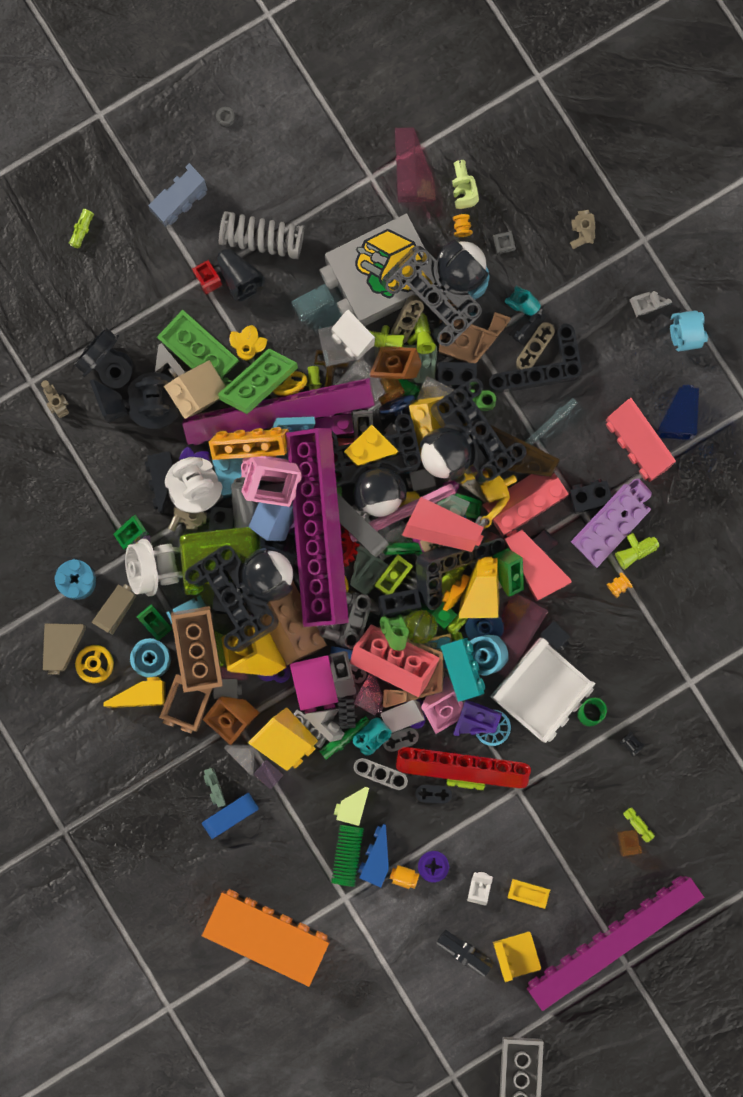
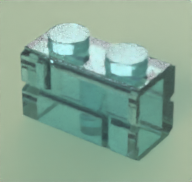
(312, 302)

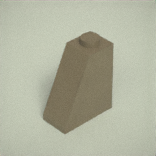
(115, 609)
(60, 645)

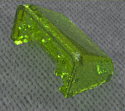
(199, 545)

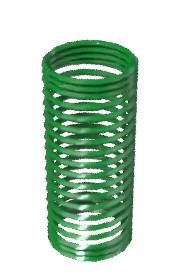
(600, 704)
(356, 834)

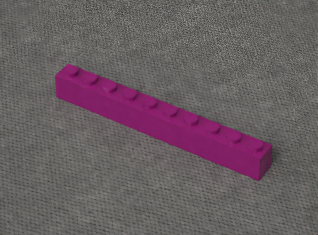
(313, 403)

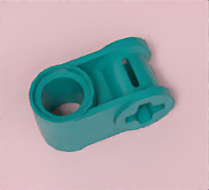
(523, 301)
(373, 734)

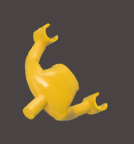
(494, 491)

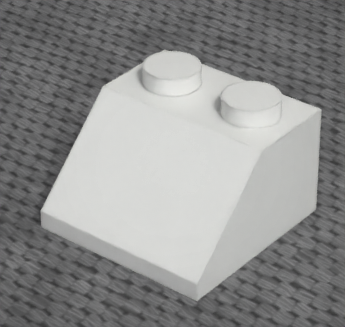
(352, 335)

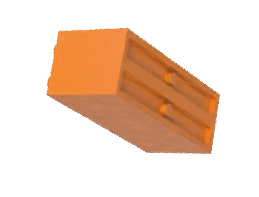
(266, 937)

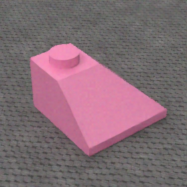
(442, 708)

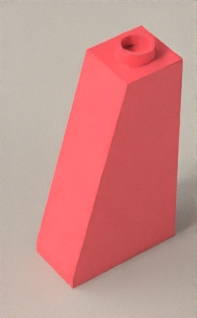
(440, 526)
(538, 569)

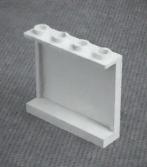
(542, 691)

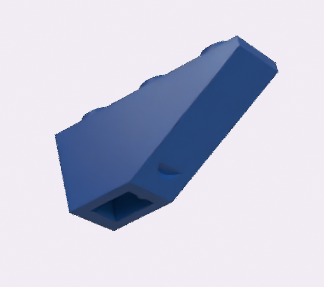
(376, 866)

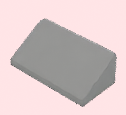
(403, 716)

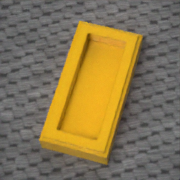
(528, 893)

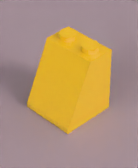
(482, 591)
(257, 659)
(284, 740)

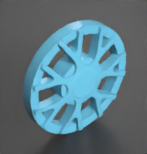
(497, 731)

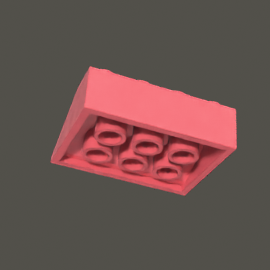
(640, 440)

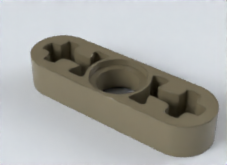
(406, 311)
(538, 332)

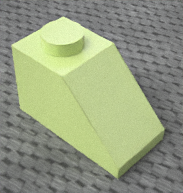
(352, 807)

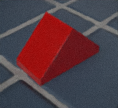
(207, 277)

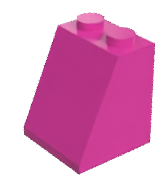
(314, 684)

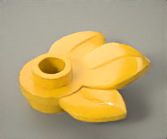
(247, 340)

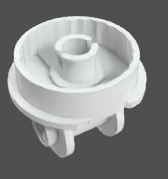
(193, 485)
(142, 566)

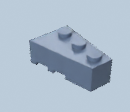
(179, 196)

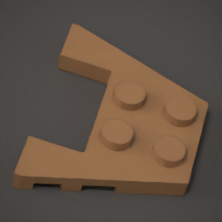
(474, 340)
(435, 685)

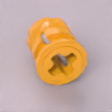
(462, 225)
(619, 585)

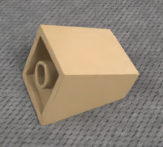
(196, 389)

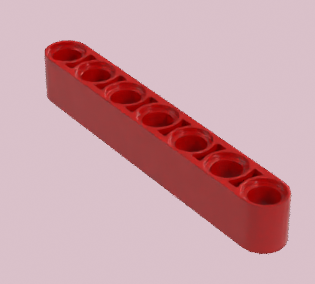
(463, 767)

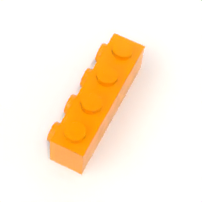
(249, 444)

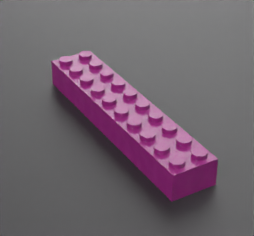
(318, 529)
(615, 942)

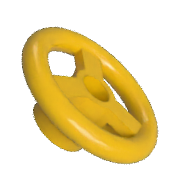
(290, 386)
(98, 650)

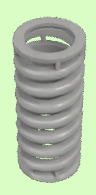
(227, 234)

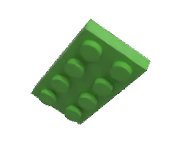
(196, 345)
(258, 381)

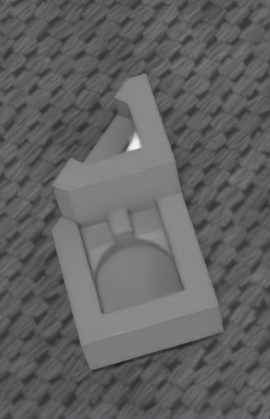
(648, 302)

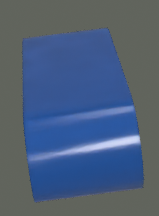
(230, 815)

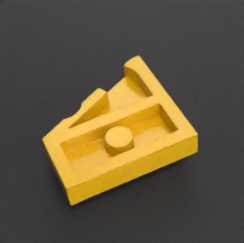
(370, 447)

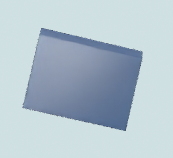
(272, 521)

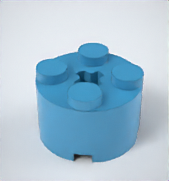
(64, 579)

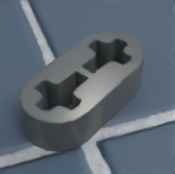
(398, 735)

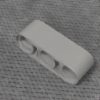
(390, 774)

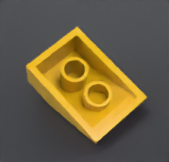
(142, 694)

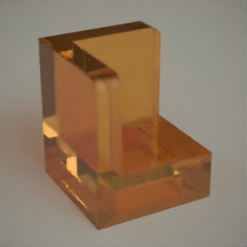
(392, 389)
(629, 843)

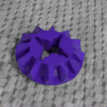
(426, 873)

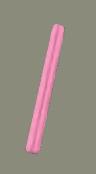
(408, 509)

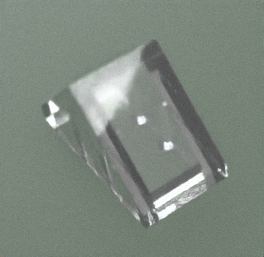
(243, 755)

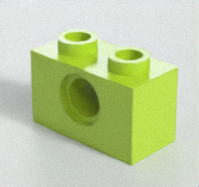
(393, 576)

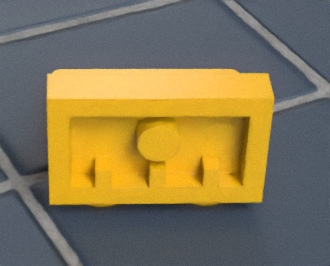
(517, 955)

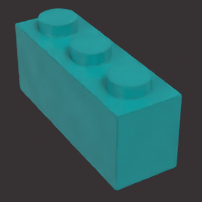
(463, 669)

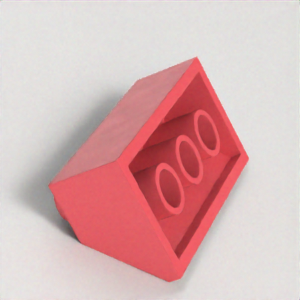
(527, 501)
(406, 668)

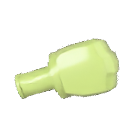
(464, 185)

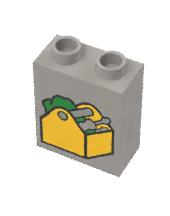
(363, 263)

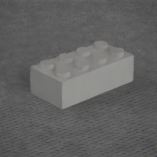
(521, 1067)

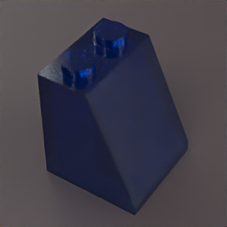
(681, 416)

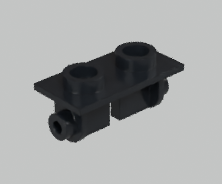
(527, 326)

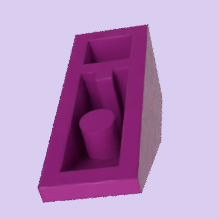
(339, 424)

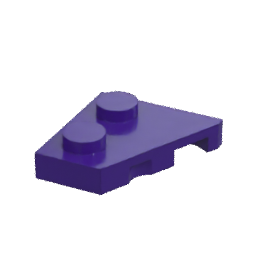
(477, 719)

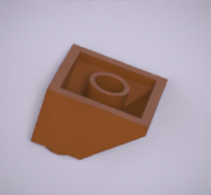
(396, 363)
(230, 717)

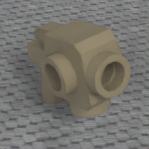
(585, 225)
(56, 403)
(191, 520)

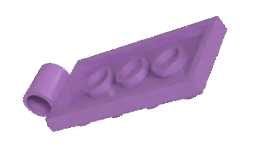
(608, 526)

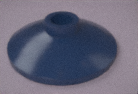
(397, 405)
(475, 628)

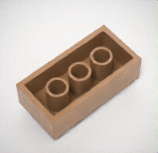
(290, 636)
(196, 649)

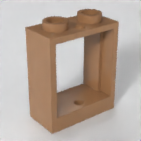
(171, 721)

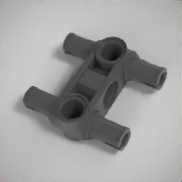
(357, 621)

